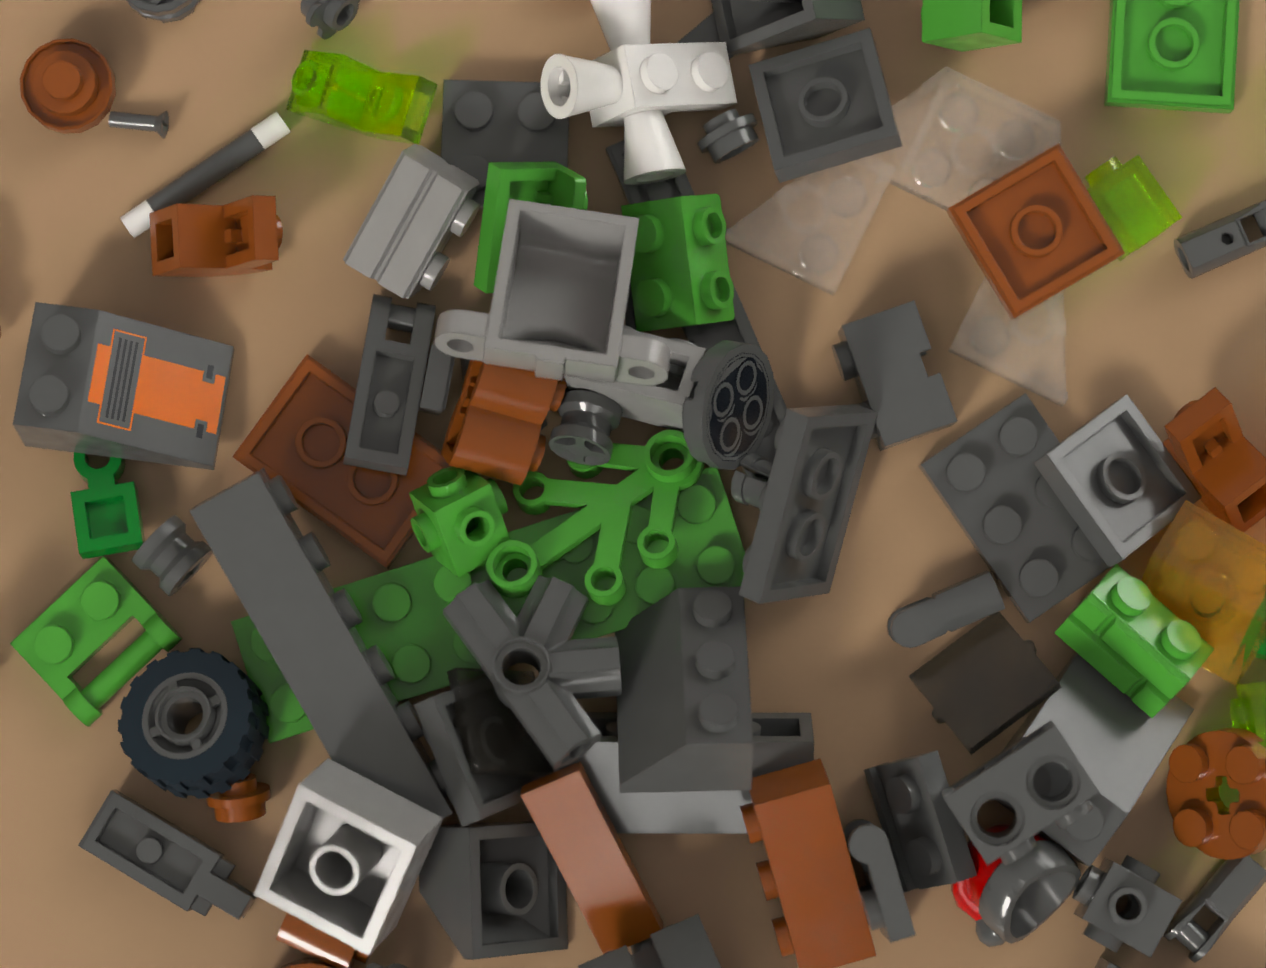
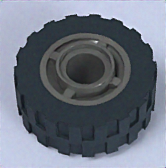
(165, 702)

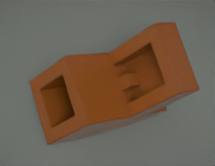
(216, 238)
(1219, 460)

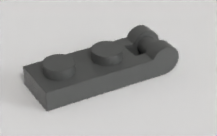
(389, 387)

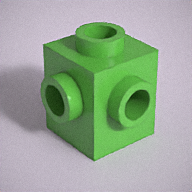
(459, 518)

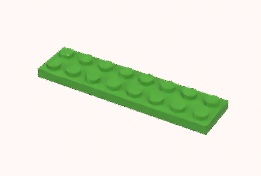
(407, 603)

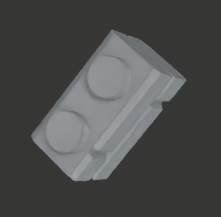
(413, 222)

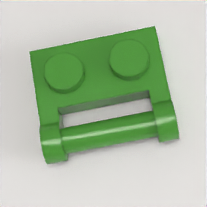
(81, 625)

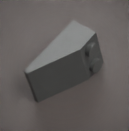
(1113, 744)

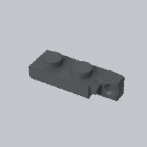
(164, 858)

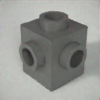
(1147, 909)

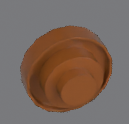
(67, 86)

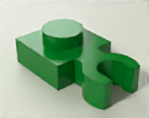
(106, 513)

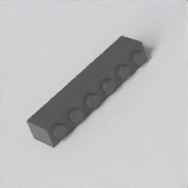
(316, 638)

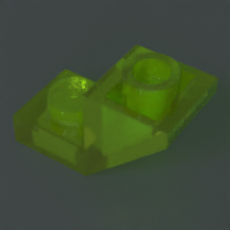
(360, 97)

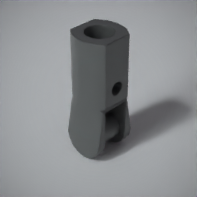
(1220, 241)
(945, 611)
(1223, 895)

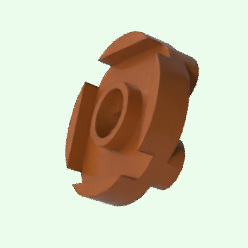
(1194, 796)

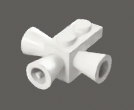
(639, 86)

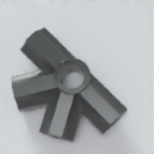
(541, 639)

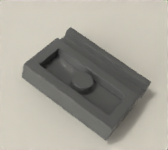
(918, 822)

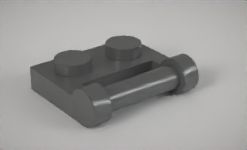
(883, 894)

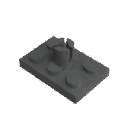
(802, 500)

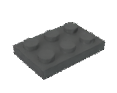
(1013, 511)

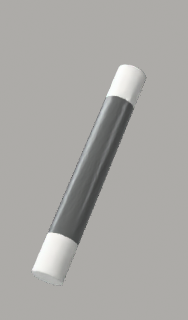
(208, 172)

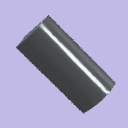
(778, 743)

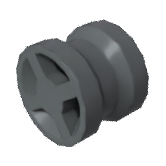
(585, 428)
(172, 555)

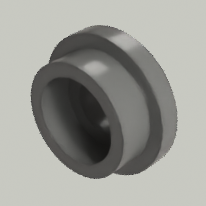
(728, 135)

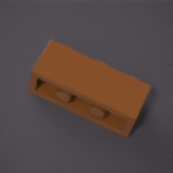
(807, 867)

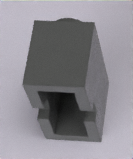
(888, 369)

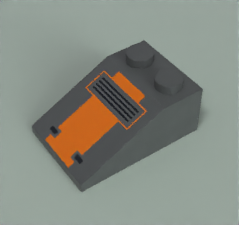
(121, 388)

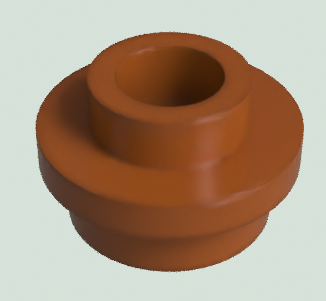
(242, 802)

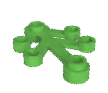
(603, 509)

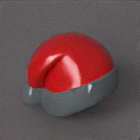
(1018, 896)

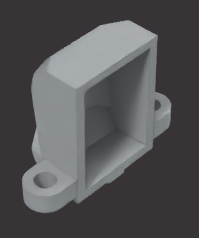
(559, 301)

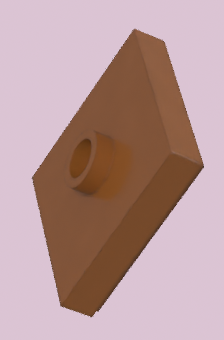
(1035, 231)

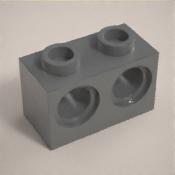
(1011, 779)

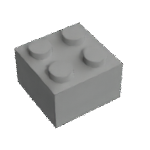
(347, 856)

